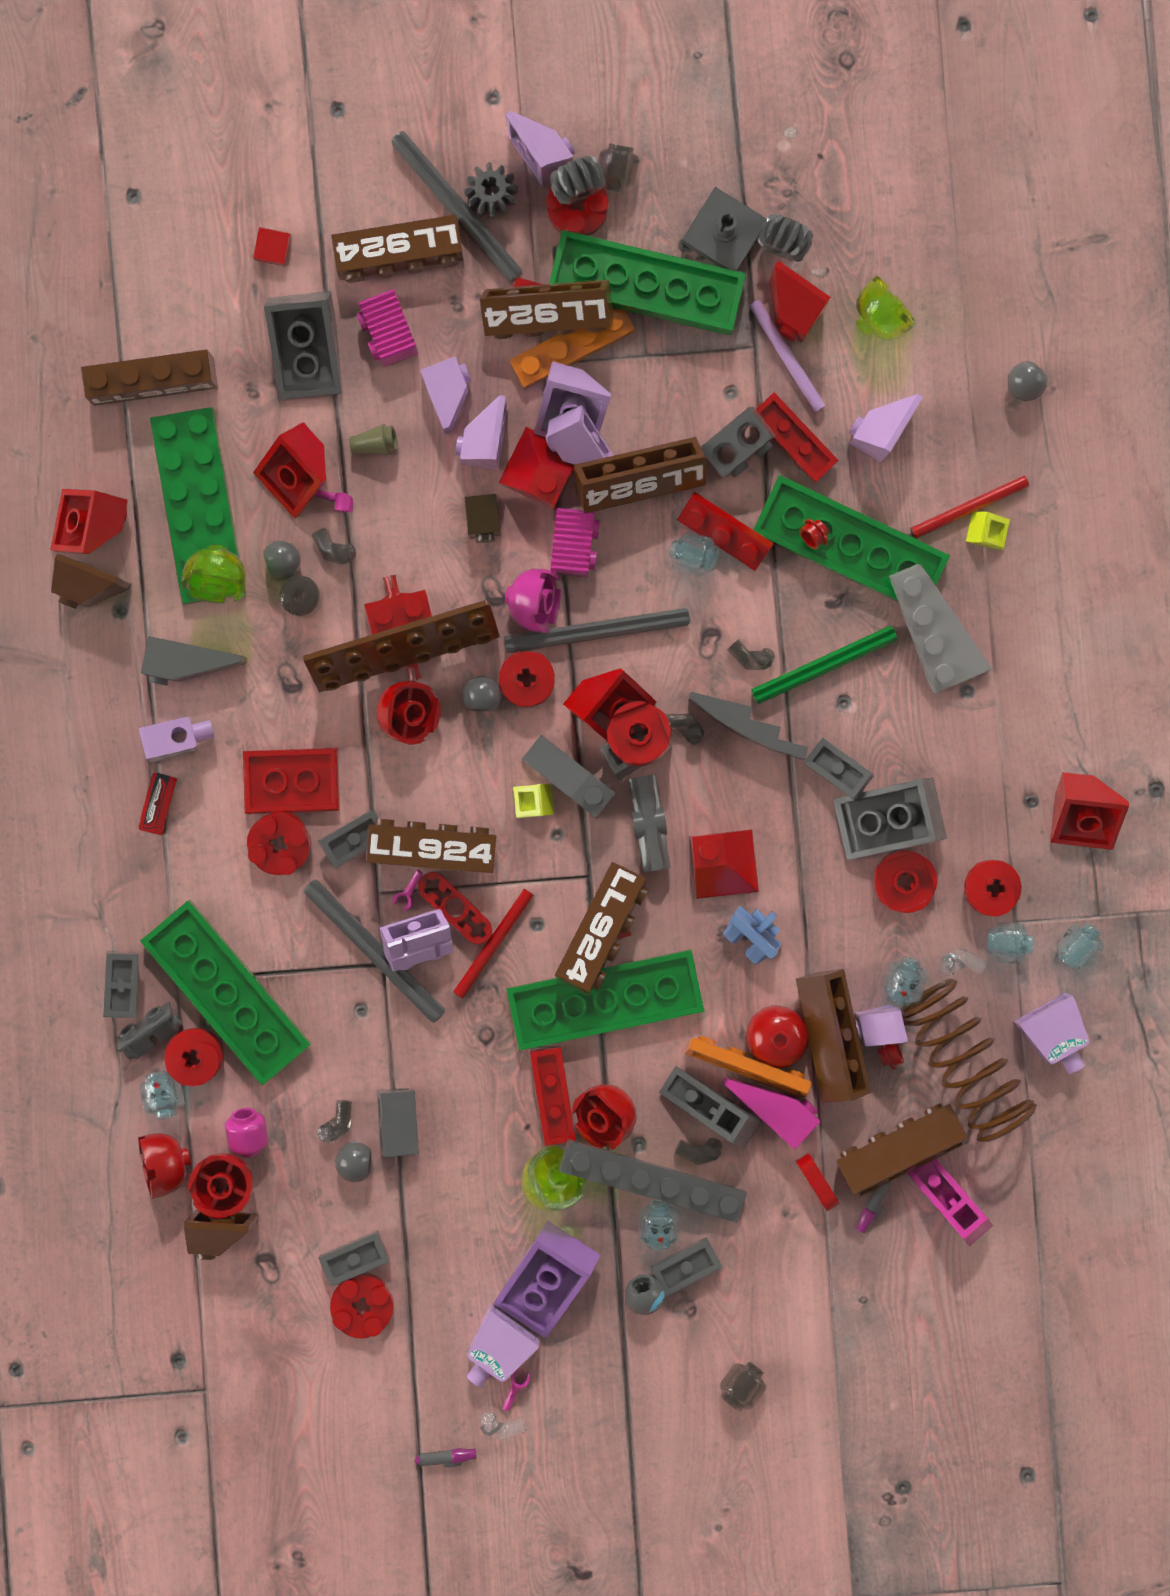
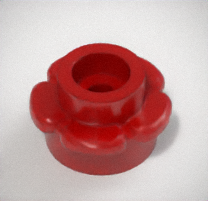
(814, 533)
(891, 1055)

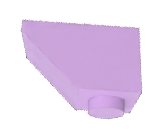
(447, 389)
(576, 437)
(881, 1026)

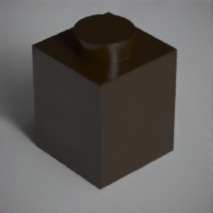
(482, 517)

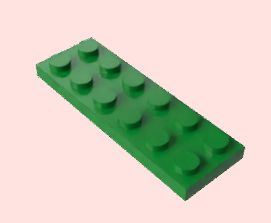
(652, 281)
(193, 485)
(856, 543)
(225, 992)
(629, 997)

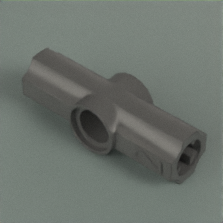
(649, 823)

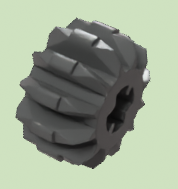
(486, 179)
(577, 180)
(785, 237)

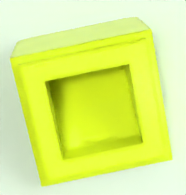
(987, 530)
(533, 800)

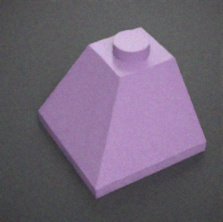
(538, 146)
(568, 389)
(882, 427)
(484, 437)

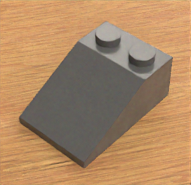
(304, 344)
(890, 818)

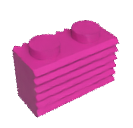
(388, 328)
(573, 542)

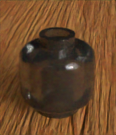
(619, 167)
(306, 606)
(743, 1386)

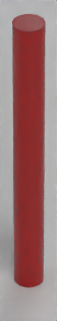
(969, 507)
(493, 943)

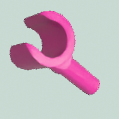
(343, 502)
(409, 889)
(514, 1389)

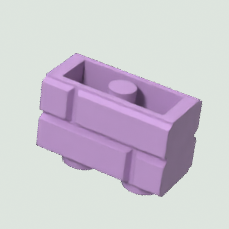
(416, 940)

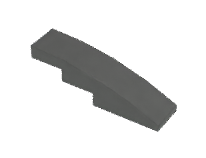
(737, 719)

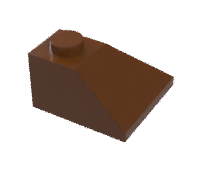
(83, 584)
(213, 1236)

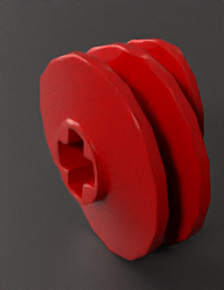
(514, 690)
(1002, 900)
(209, 1052)

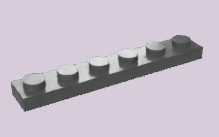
(652, 1180)

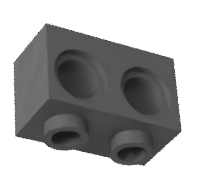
(734, 436)

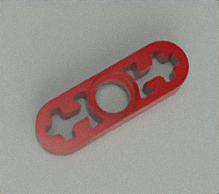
(477, 918)

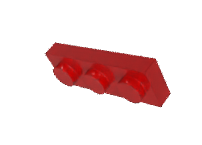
(796, 438)
(725, 531)
(552, 1095)

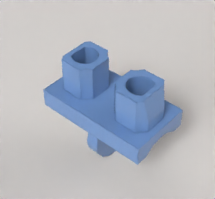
(758, 930)

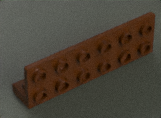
(402, 646)

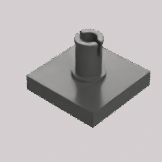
(724, 230)

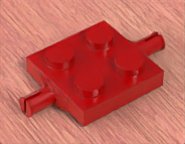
(396, 611)

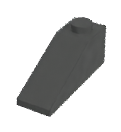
(180, 661)
(568, 776)
(710, 1107)

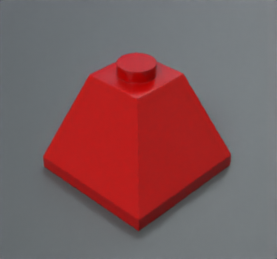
(795, 302)
(294, 468)
(537, 470)
(87, 520)
(601, 696)
(1087, 812)
(724, 864)

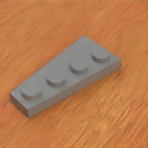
(937, 634)

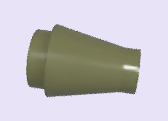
(376, 441)

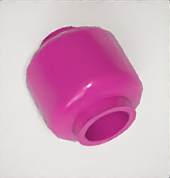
(246, 1132)

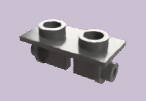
(135, 1038)

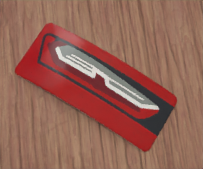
(157, 803)

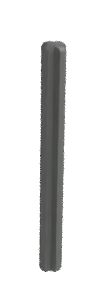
(457, 206)
(597, 630)
(373, 950)

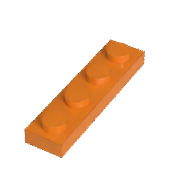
(568, 349)
(736, 1062)

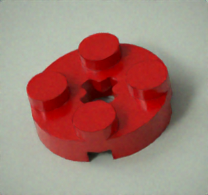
(583, 222)
(647, 717)
(295, 836)
(921, 889)
(370, 1322)

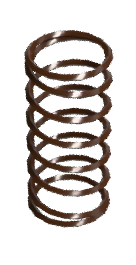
(941, 1042)

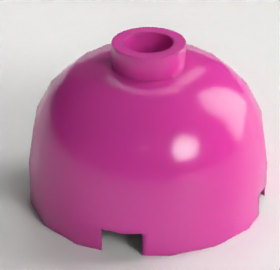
(534, 599)

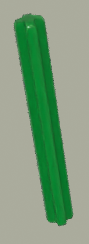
(824, 664)

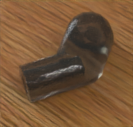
(333, 551)
(752, 659)
(687, 727)
(339, 1124)
(701, 1154)

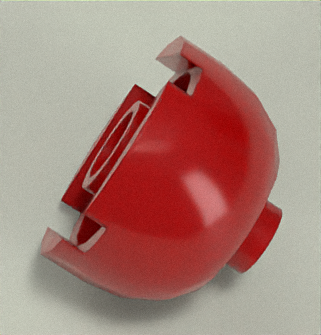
(408, 712)
(777, 1036)
(604, 1115)
(163, 1163)
(221, 1185)

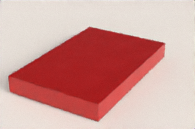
(291, 780)

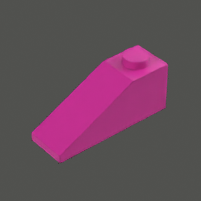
(779, 1110)
(951, 1201)

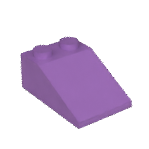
(547, 1279)

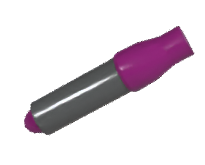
(873, 1208)
(448, 1458)

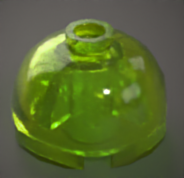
(882, 311)
(214, 574)
(546, 1185)

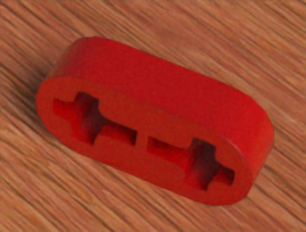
(817, 1182)

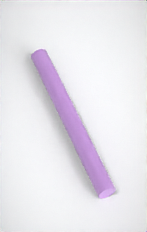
(787, 356)

